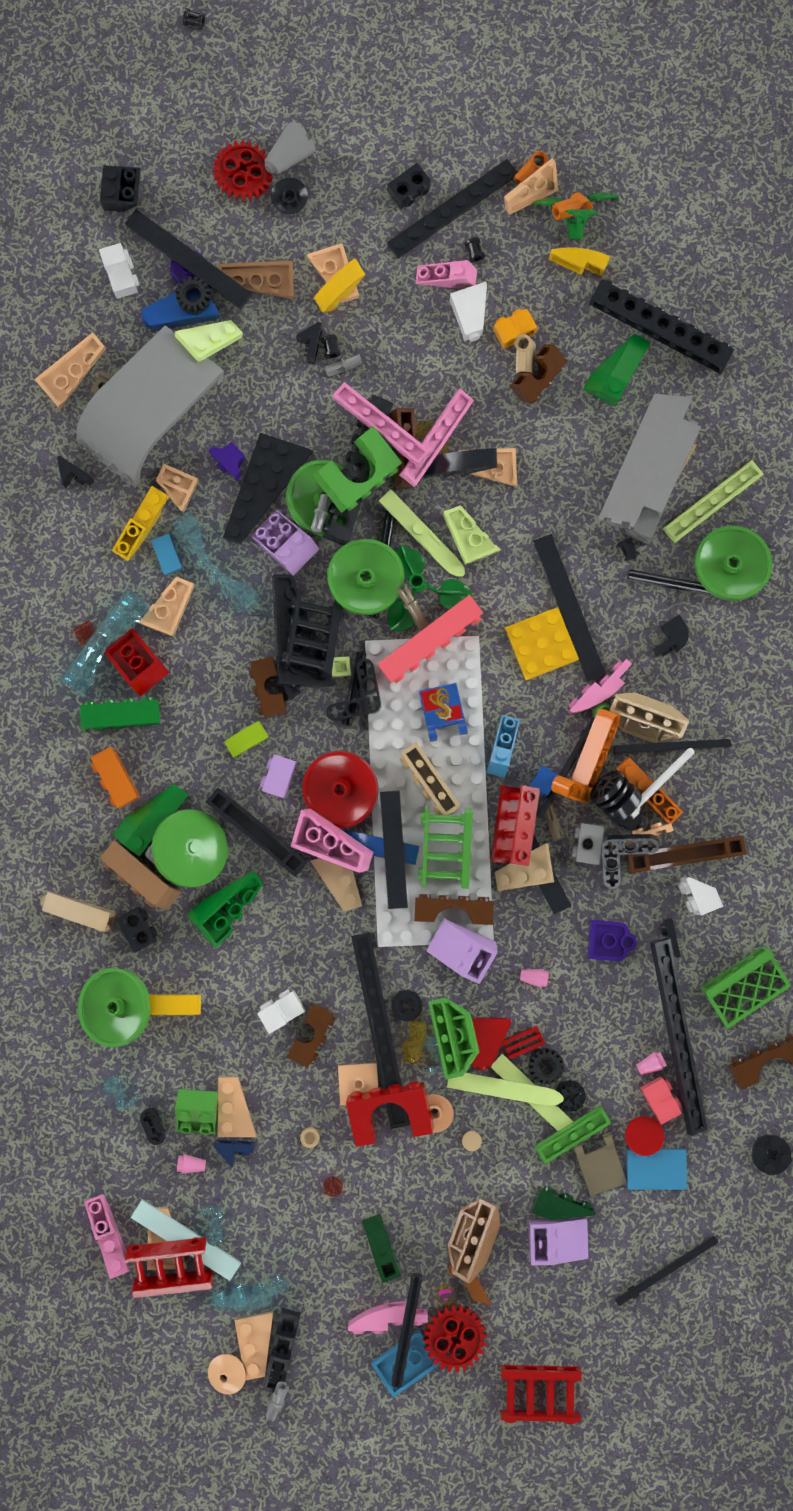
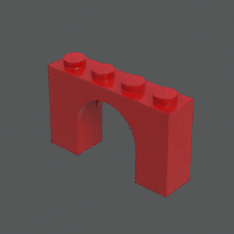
(410, 1097)

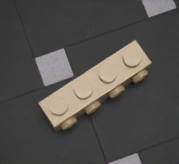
(430, 780)

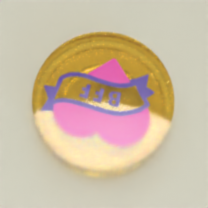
(445, 1294)

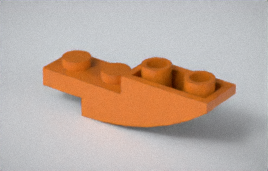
(659, 802)

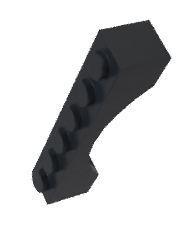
(257, 831)

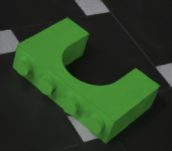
(345, 492)

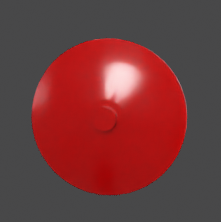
(341, 788)

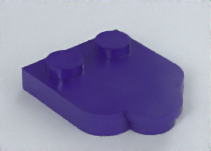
(609, 940)

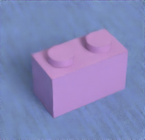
(278, 776)

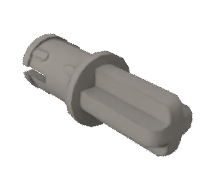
(343, 365)
(321, 513)
(277, 1400)

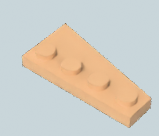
(68, 372)

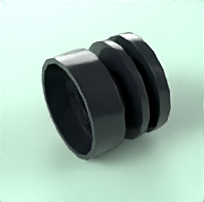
(616, 795)

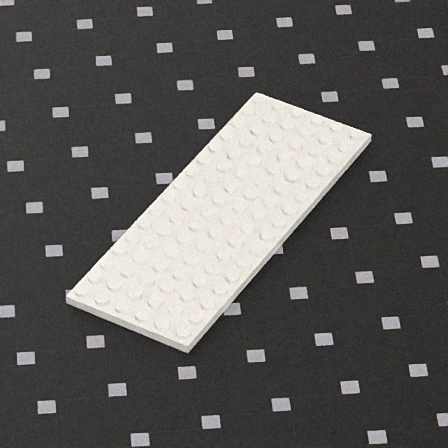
(459, 764)

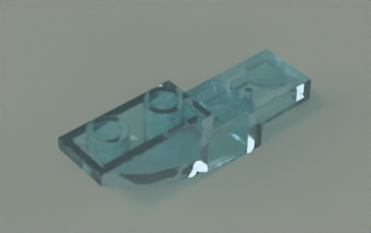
(243, 1299)

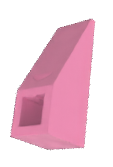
(449, 274)

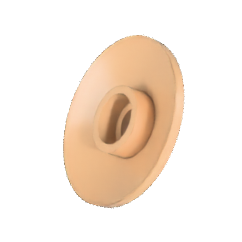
(445, 1114)
(230, 1367)

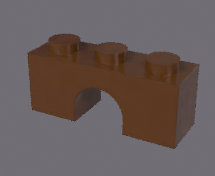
(550, 363)
(262, 671)
(305, 1051)

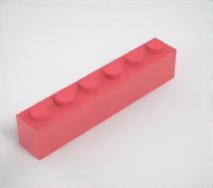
(430, 638)

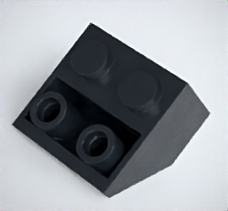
(119, 188)

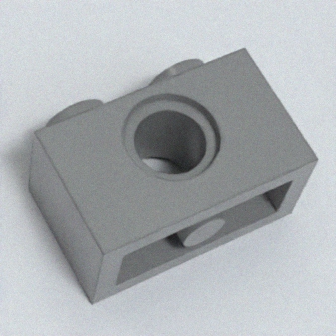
(591, 832)

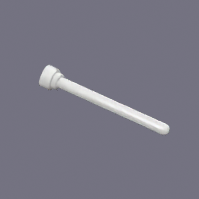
(663, 778)

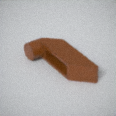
(475, 1289)

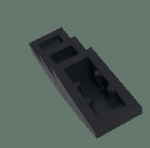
(462, 462)
(553, 891)
(281, 1349)

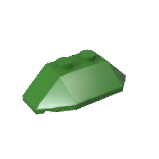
(454, 1036)

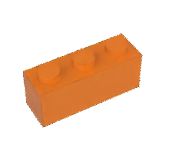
(114, 778)

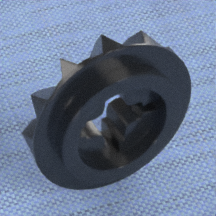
(397, 1007)
(573, 1087)

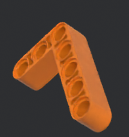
(591, 758)

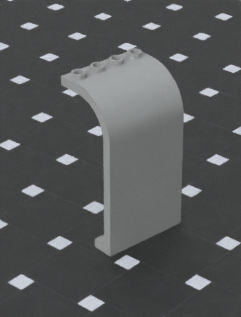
(143, 403)

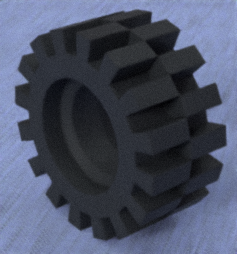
(193, 284)
(550, 1077)

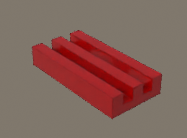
(538, 1036)

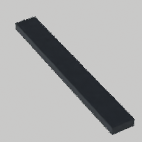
(188, 259)
(569, 607)

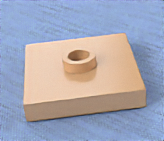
(356, 1078)

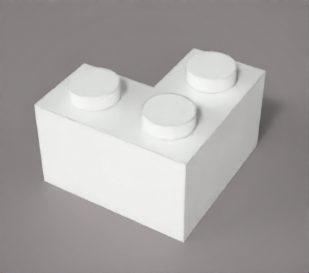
(119, 266)
(281, 1011)

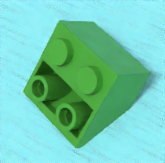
(196, 1111)

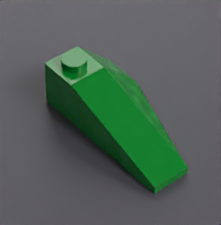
(615, 373)
(139, 827)
(216, 913)

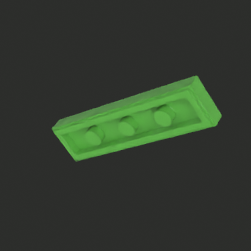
(572, 1134)

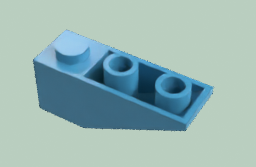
(503, 746)

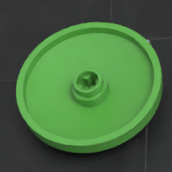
(304, 495)
(733, 563)
(365, 576)
(189, 848)
(114, 1007)

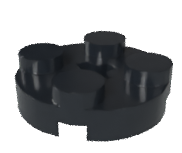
(782, 1157)

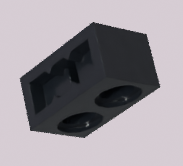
(405, 183)
(132, 932)

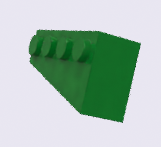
(119, 715)

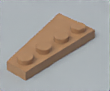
(268, 278)

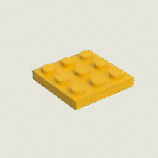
(541, 643)

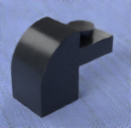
(677, 636)

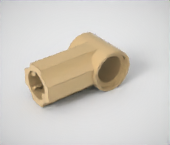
(524, 356)

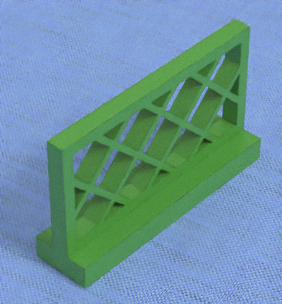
(736, 973)

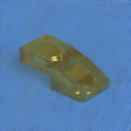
(413, 1047)

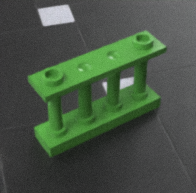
(462, 856)

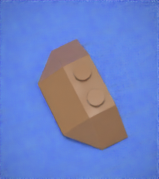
(473, 1238)

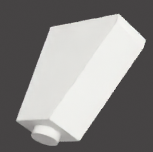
(470, 310)

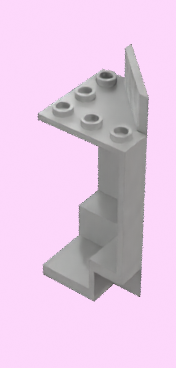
(651, 468)

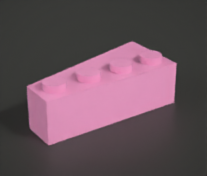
(327, 841)

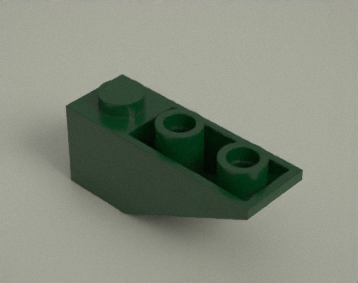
(557, 1206)
(381, 1248)

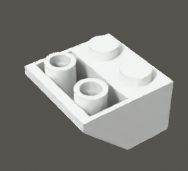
(700, 896)

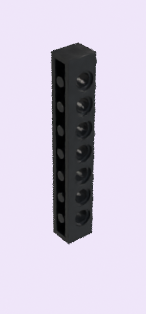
(650, 327)
(332, 530)

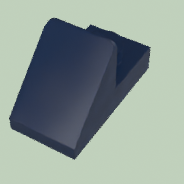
(228, 1148)

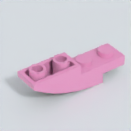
(595, 694)
(108, 1235)
(378, 1317)

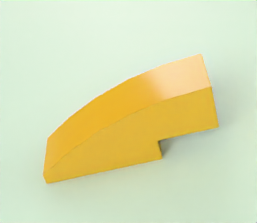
(580, 259)
(339, 286)
(175, 1004)

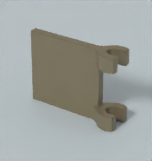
(601, 1167)

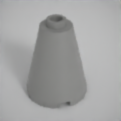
(289, 149)

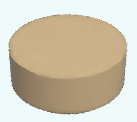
(310, 1137)
(471, 1140)

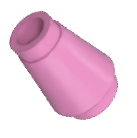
(535, 977)
(652, 1063)
(190, 1164)

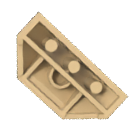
(648, 718)

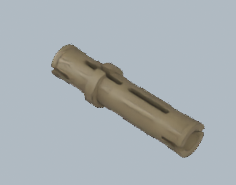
(411, 604)

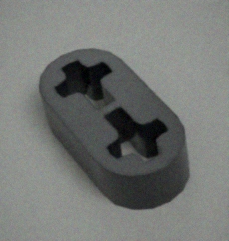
(148, 1128)

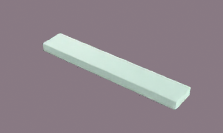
(173, 1230)

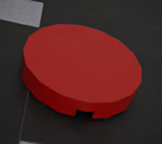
(644, 1136)

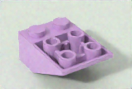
(285, 542)
(463, 950)
(557, 1240)

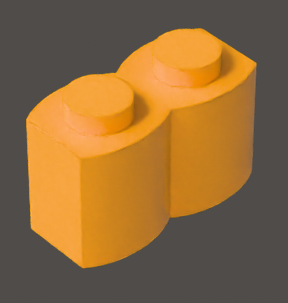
(511, 327)

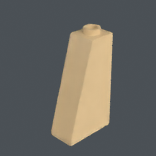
(79, 911)

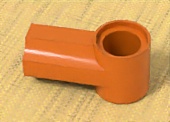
(530, 167)
(576, 201)

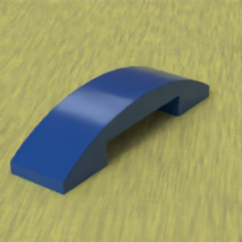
(376, 845)

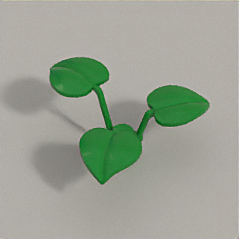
(576, 225)
(413, 564)

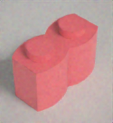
(661, 1100)

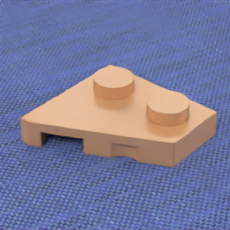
(177, 485)

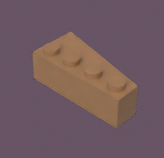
(139, 876)

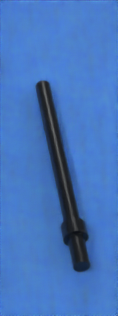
(566, 768)
(633, 1292)

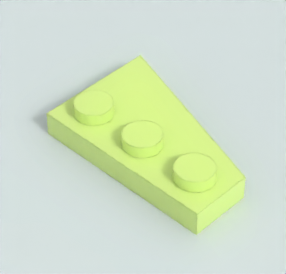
(208, 339)
(468, 537)

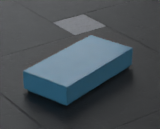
(166, 554)

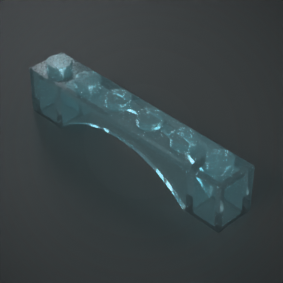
(241, 593)
(82, 670)

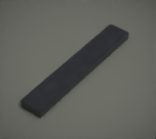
(671, 746)
(393, 849)

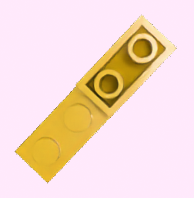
(140, 524)

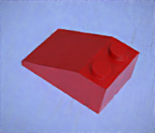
(136, 662)

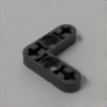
(362, 702)
(620, 849)

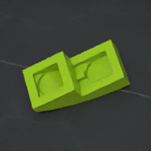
(246, 739)

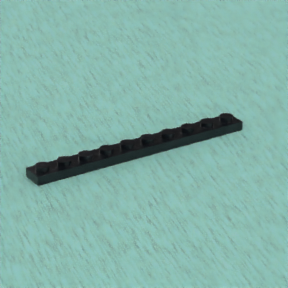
(379, 1023)
(678, 1036)

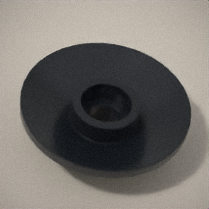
(285, 188)

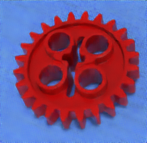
(233, 157)
(438, 1330)

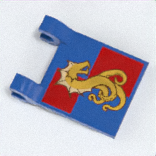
(442, 709)

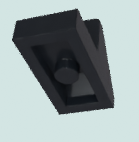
(312, 337)
(68, 471)
(668, 930)

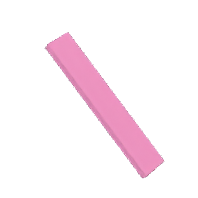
(387, 428)
(439, 435)

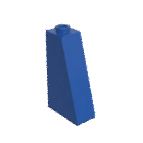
(169, 313)

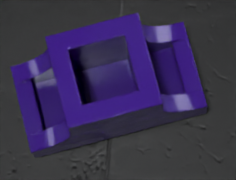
(228, 459)

